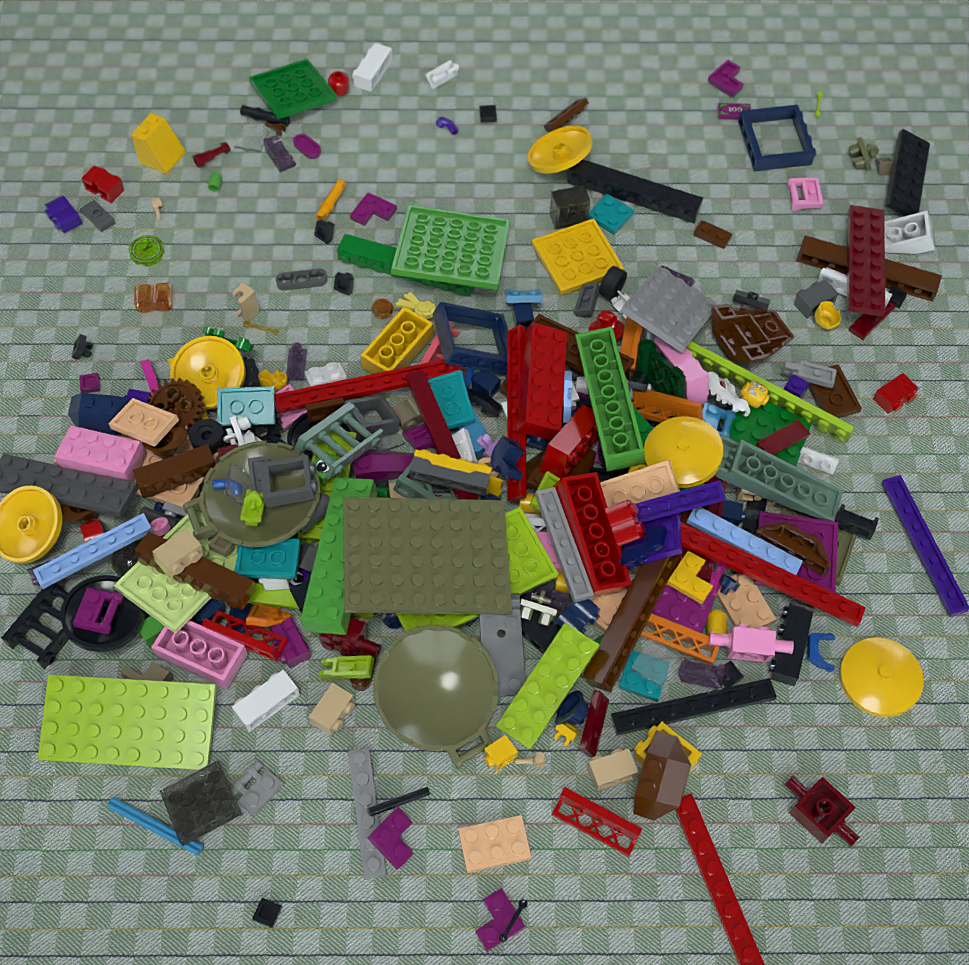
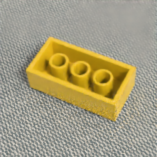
(398, 342)

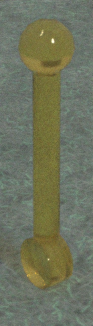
(246, 324)

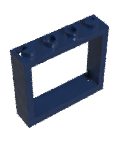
(776, 161)
(467, 357)

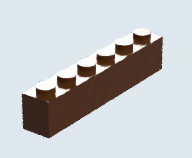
(202, 575)

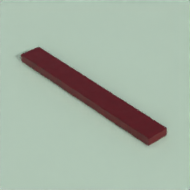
(435, 422)

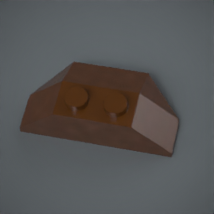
(797, 543)
(662, 777)

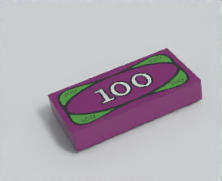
(731, 110)

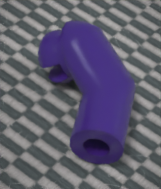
(448, 123)

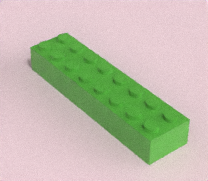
(610, 399)
(325, 595)

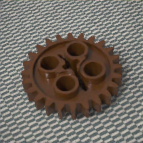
(163, 399)

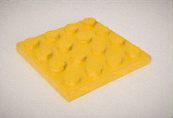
(576, 255)

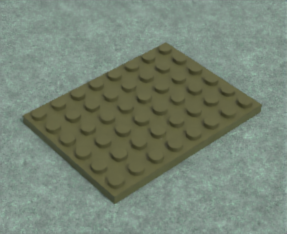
(425, 556)

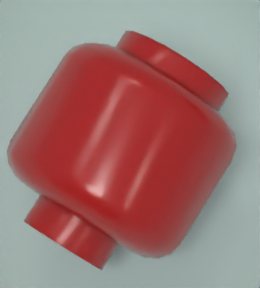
(339, 82)

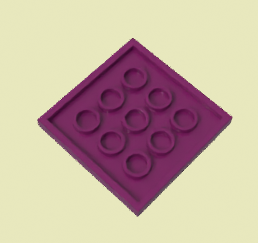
(823, 530)

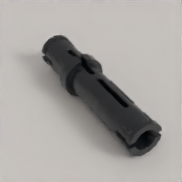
(259, 114)

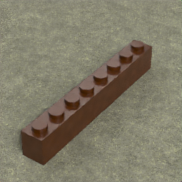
(904, 277)
(629, 622)

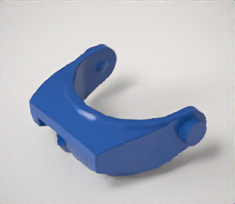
(813, 651)

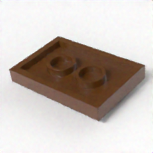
(840, 399)

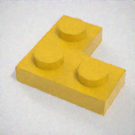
(686, 580)

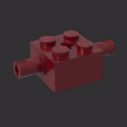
(351, 643)
(821, 823)

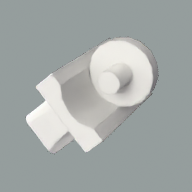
(239, 425)

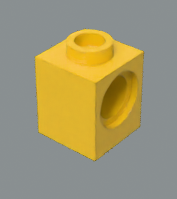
(500, 753)

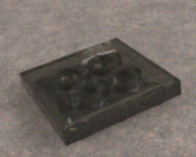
(200, 803)

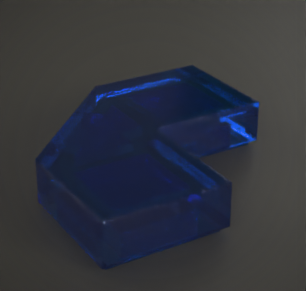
(637, 553)

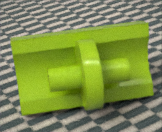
(252, 508)

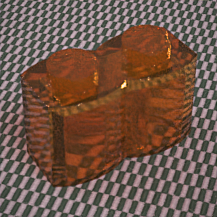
(153, 297)

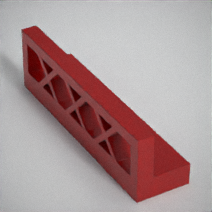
(259, 647)
(600, 814)

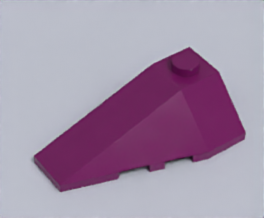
(381, 465)

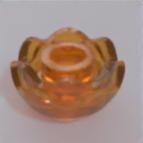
(382, 308)

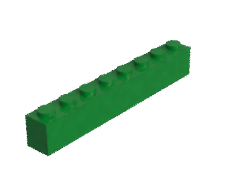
(380, 259)

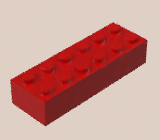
(542, 381)
(593, 535)

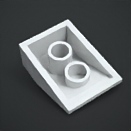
(909, 234)

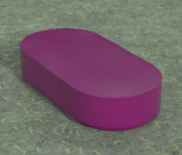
(307, 146)

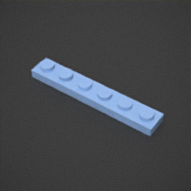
(741, 539)
(92, 551)

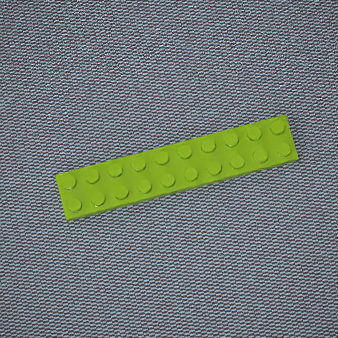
(824, 421)

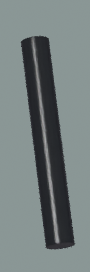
(398, 801)

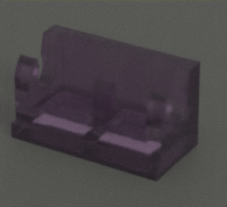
(278, 154)
(701, 674)

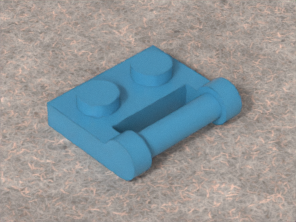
(523, 296)
(713, 414)

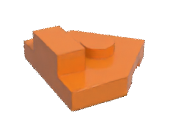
(266, 616)

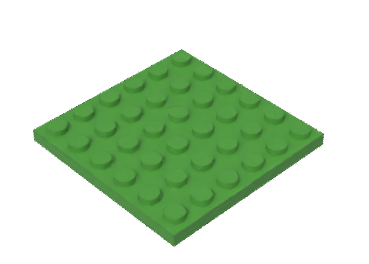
(451, 247)

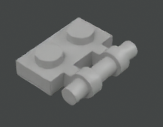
(260, 792)

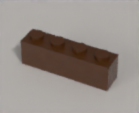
(174, 471)

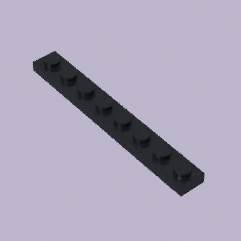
(693, 706)

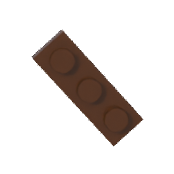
(567, 114)

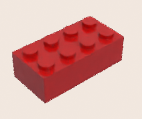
(570, 443)

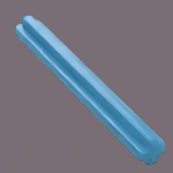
(152, 824)

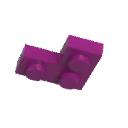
(724, 78)
(370, 206)
(387, 838)
(502, 913)

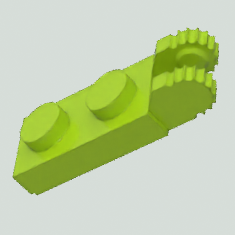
(347, 667)

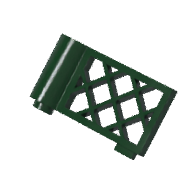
(647, 363)

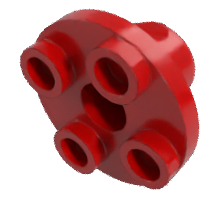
(608, 319)

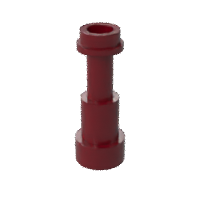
(201, 159)

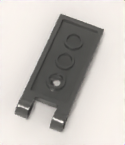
(505, 651)

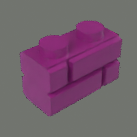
(296, 649)

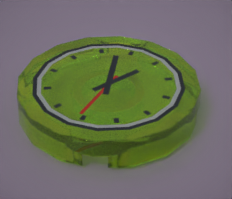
(146, 250)

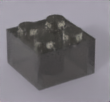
(569, 206)

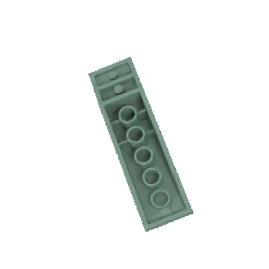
(777, 480)

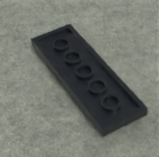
(907, 173)

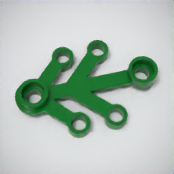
(241, 344)

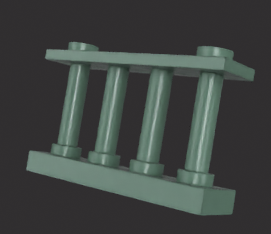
(333, 424)

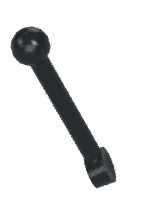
(522, 905)

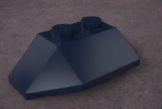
(96, 411)

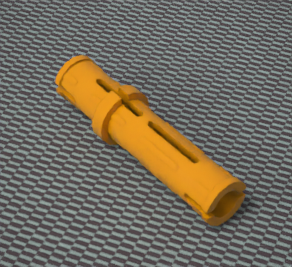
(328, 205)

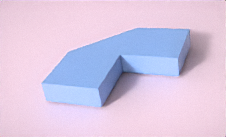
(567, 396)

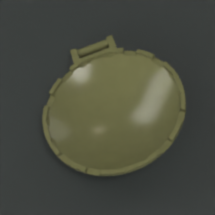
(224, 515)
(437, 690)

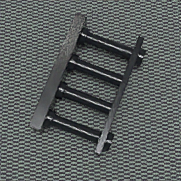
(29, 619)

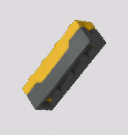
(450, 472)

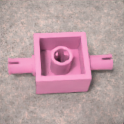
(751, 643)

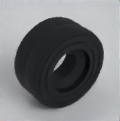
(612, 282)
(203, 427)

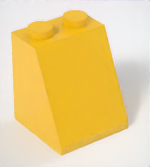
(157, 144)

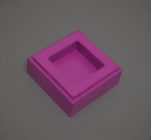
(89, 383)

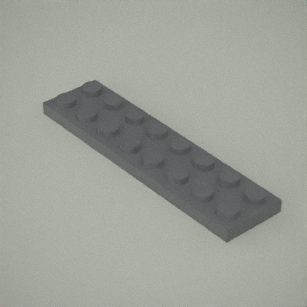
(69, 486)

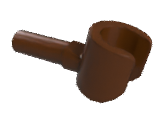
(277, 128)

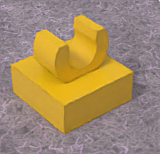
(567, 730)

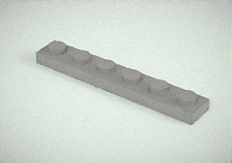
(564, 545)
(364, 798)

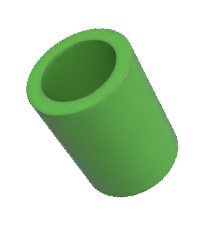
(215, 182)

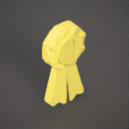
(422, 308)

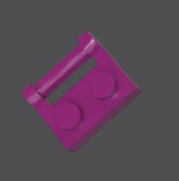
(418, 437)
(91, 609)

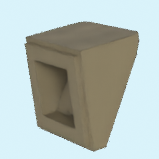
(884, 165)

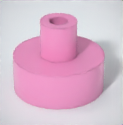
(160, 526)

